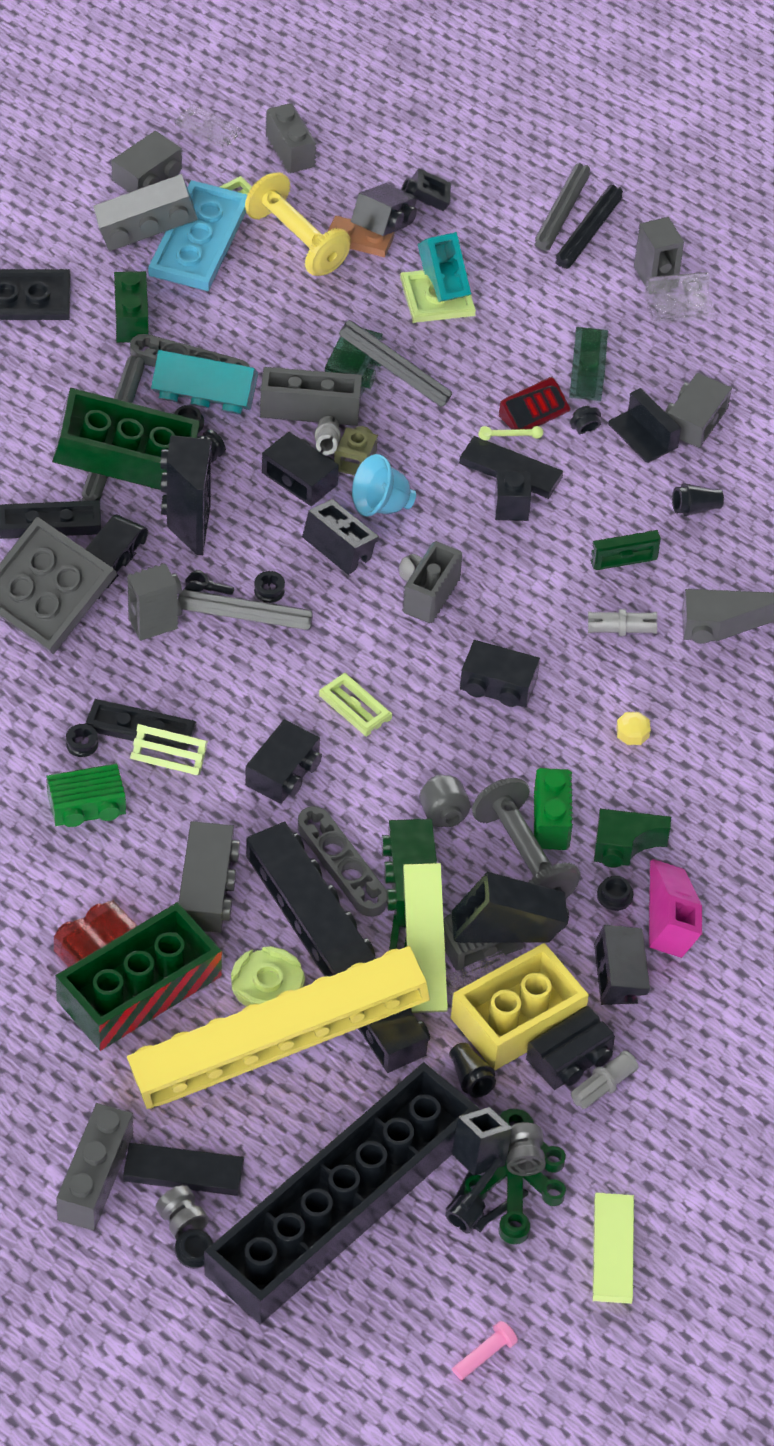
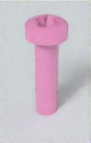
(503, 1336)

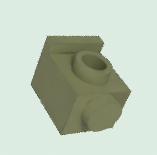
(356, 445)

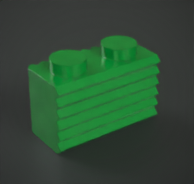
(86, 795)
(553, 808)

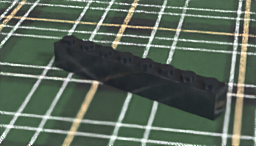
(329, 933)

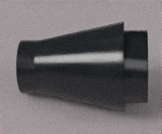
(696, 499)
(472, 1071)

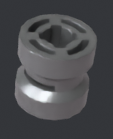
(524, 1152)
(180, 1210)

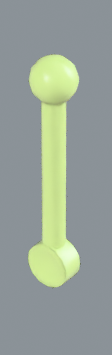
(485, 432)

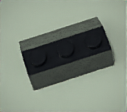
(187, 489)

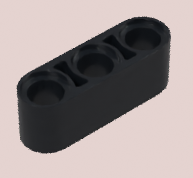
(117, 542)

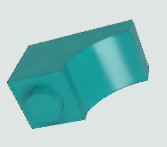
(445, 266)

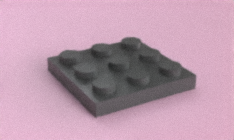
(49, 584)

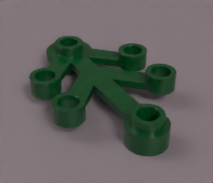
(515, 1185)

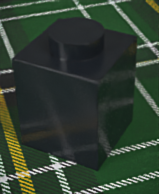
(512, 495)
(481, 1140)

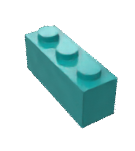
(204, 381)

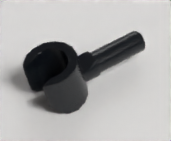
(198, 581)

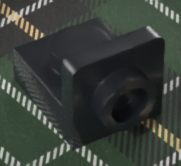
(429, 189)

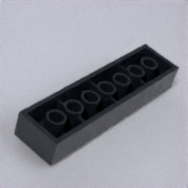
(337, 1194)

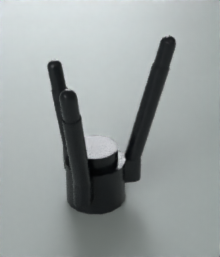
(467, 1209)

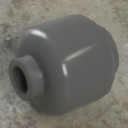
(444, 801)

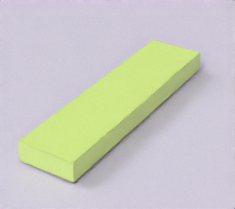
(426, 930)

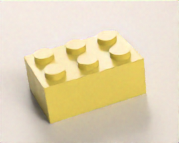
(516, 1005)

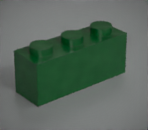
(406, 843)

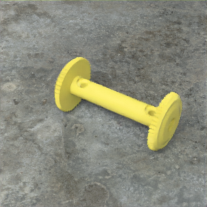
(326, 250)

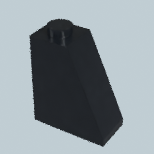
(509, 912)

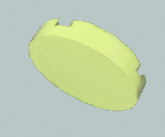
(267, 986)

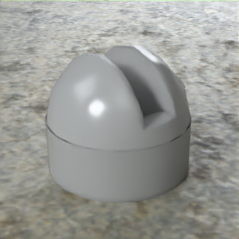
(406, 565)

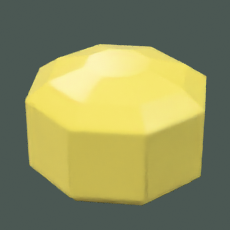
(633, 728)

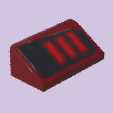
(534, 405)

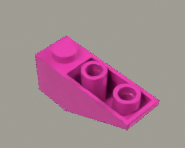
(673, 910)

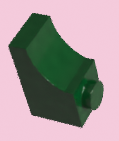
(626, 833)

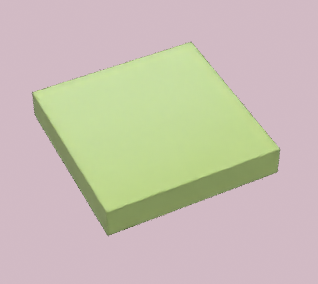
(424, 302)

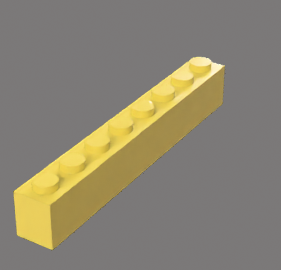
(278, 1027)

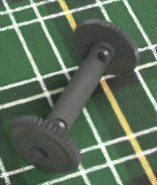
(502, 802)

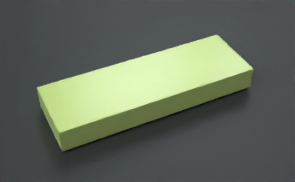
(613, 1248)

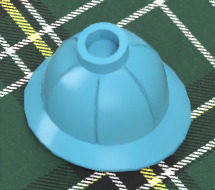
(380, 488)

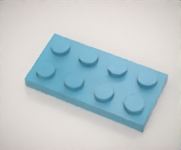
(197, 249)

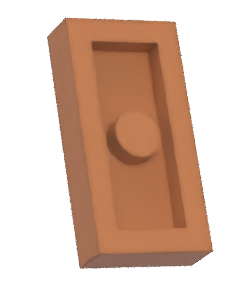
(362, 238)

